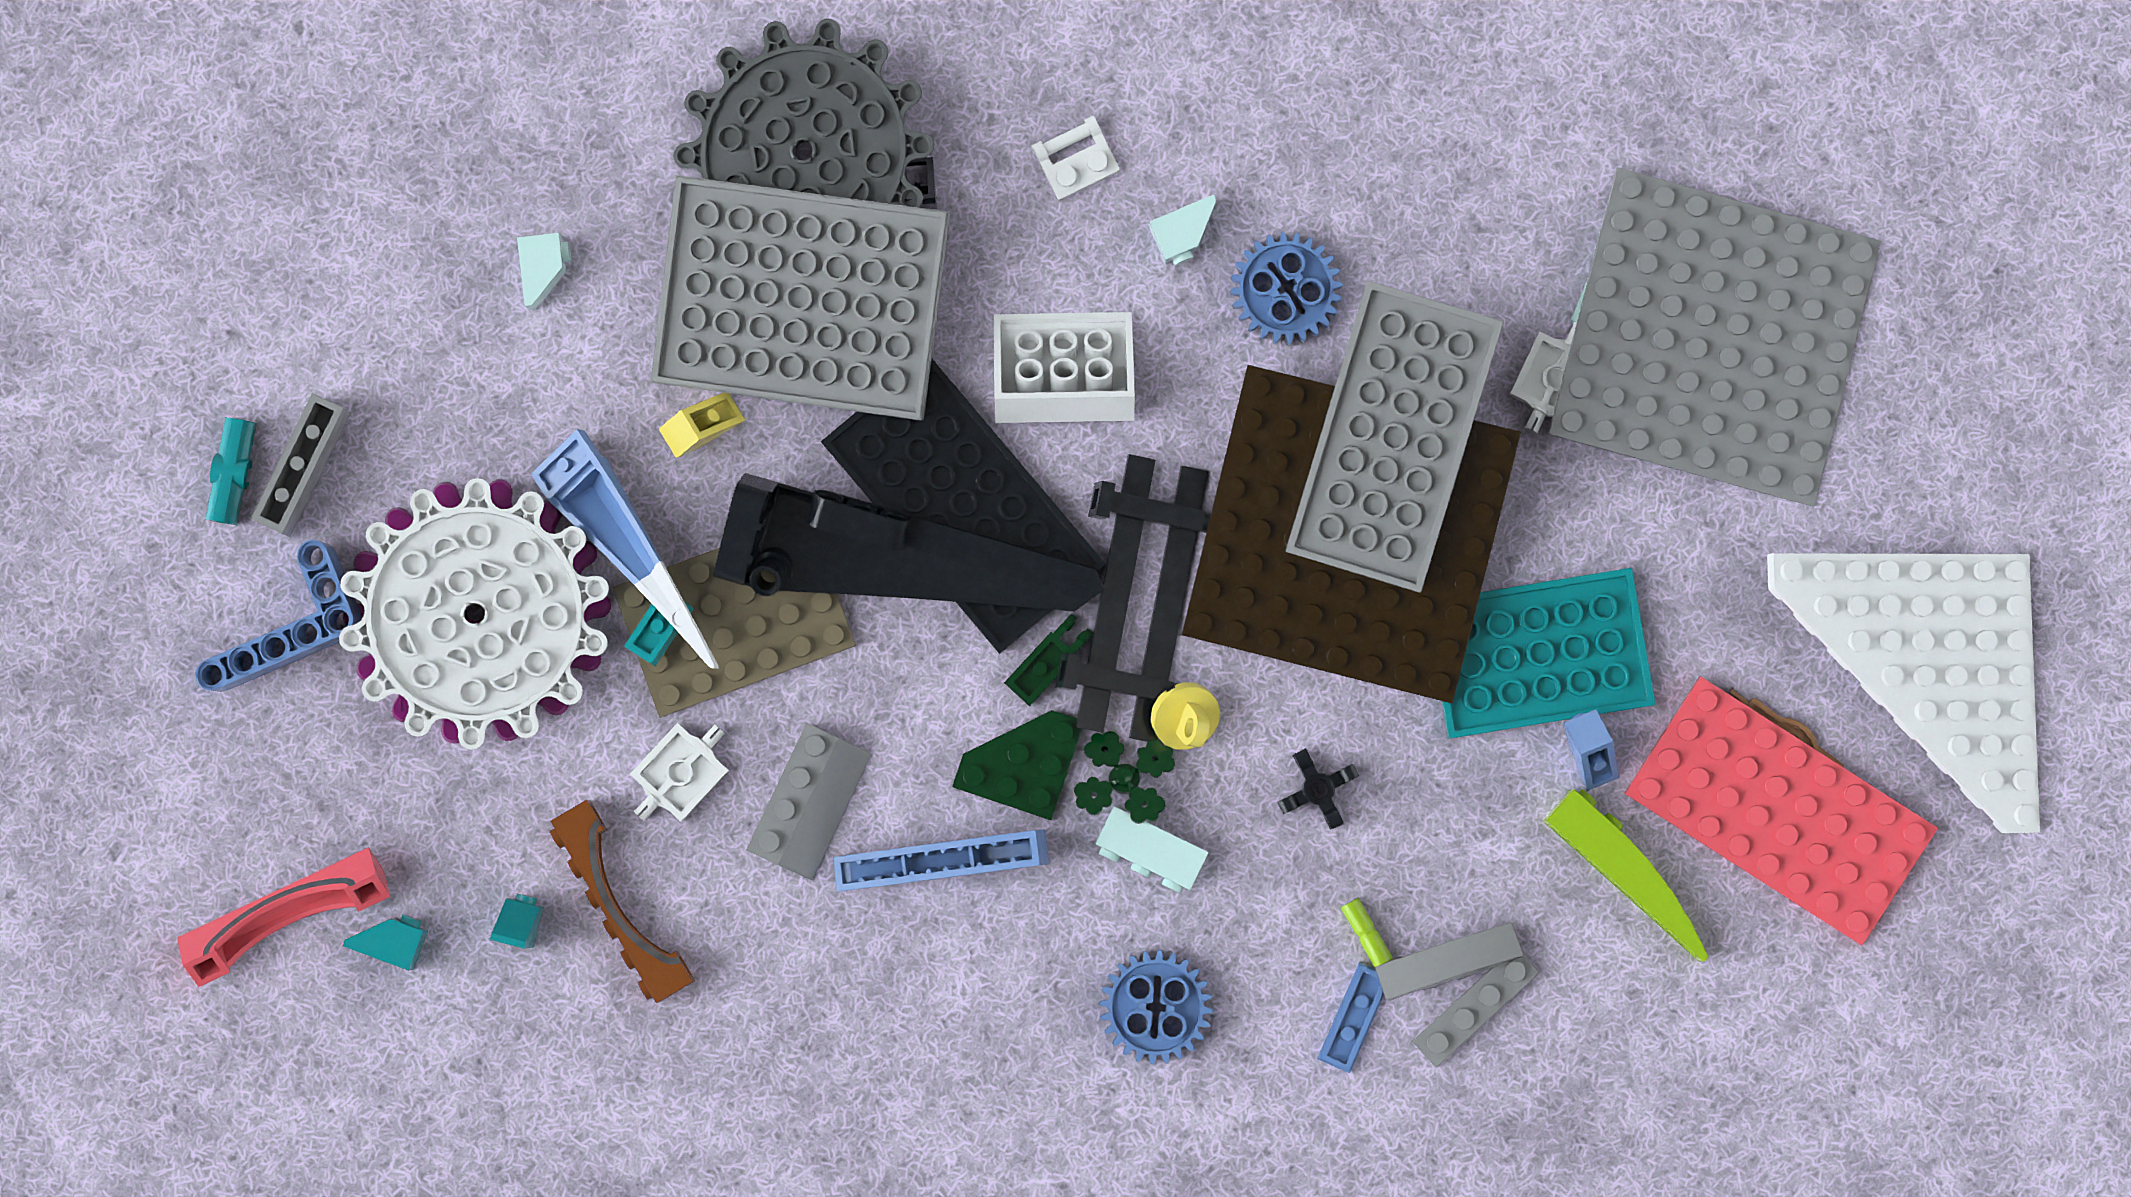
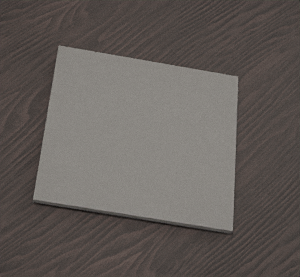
(1714, 337)

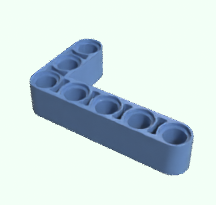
(292, 634)

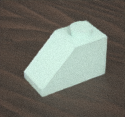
(1182, 230)
(541, 265)

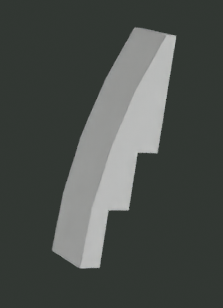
(1449, 961)

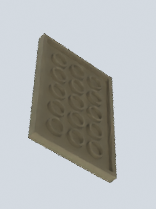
(745, 632)

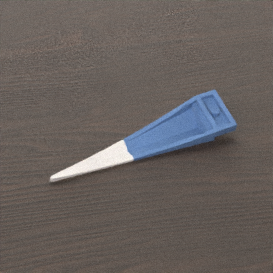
(592, 499)

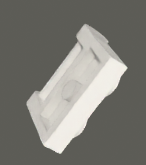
(1080, 169)

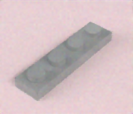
(1473, 1009)

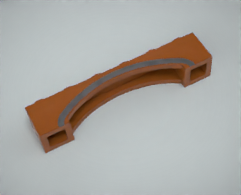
(581, 835)

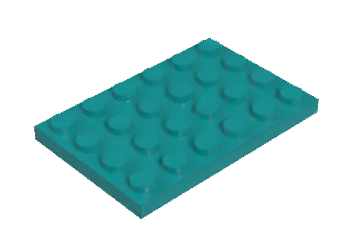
(1552, 654)

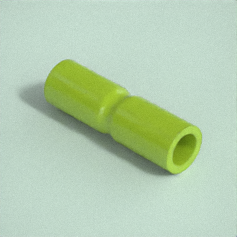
(1364, 928)

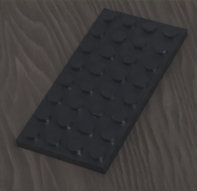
(963, 477)

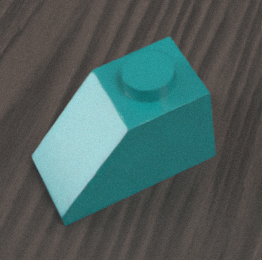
(518, 922)
(391, 941)

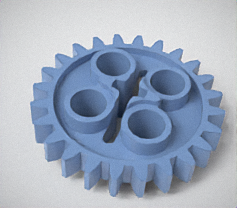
(1312, 272)
(1187, 1009)

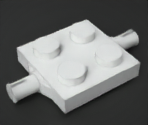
(1542, 377)
(679, 772)

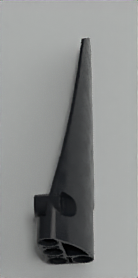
(861, 548)

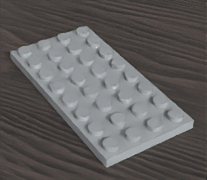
(1394, 436)

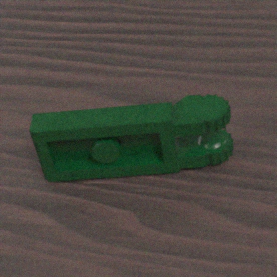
(1043, 663)

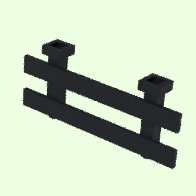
(1131, 510)

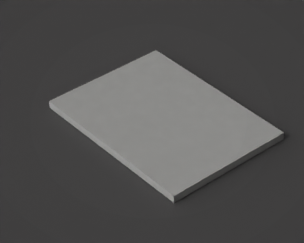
(800, 297)

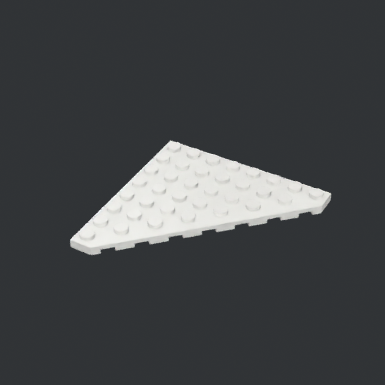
(1942, 651)

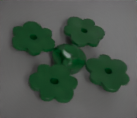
(1124, 777)

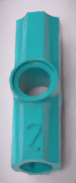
(230, 471)

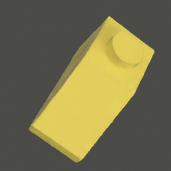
(701, 424)

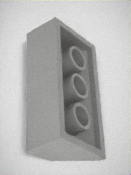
(809, 801)

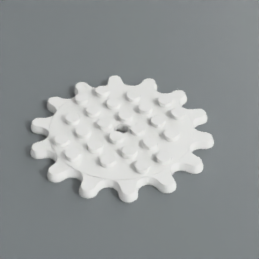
(419, 604)

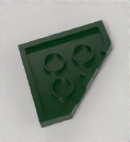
(1023, 765)

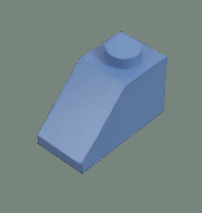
(1592, 749)

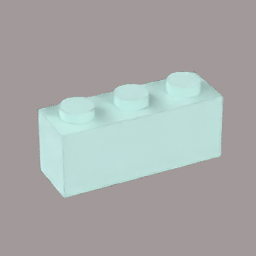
(1150, 850)

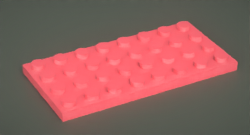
(1780, 810)

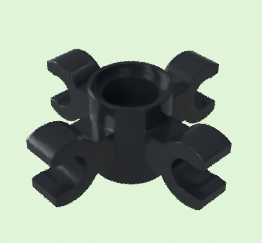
(1332, 781)

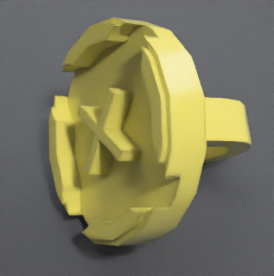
(1185, 716)

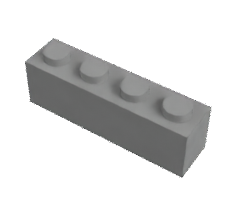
(301, 465)

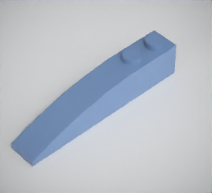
(941, 860)

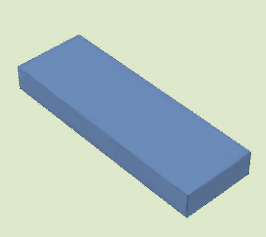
(1352, 1019)

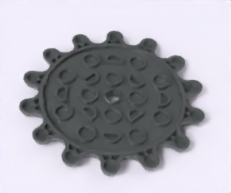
(815, 97)

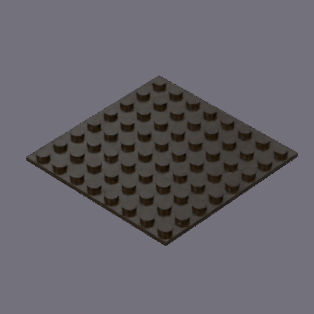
(1321, 615)

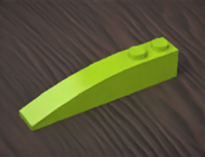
(1623, 864)

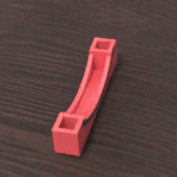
(216, 945)

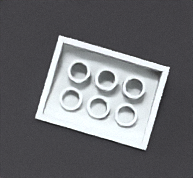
(1062, 368)

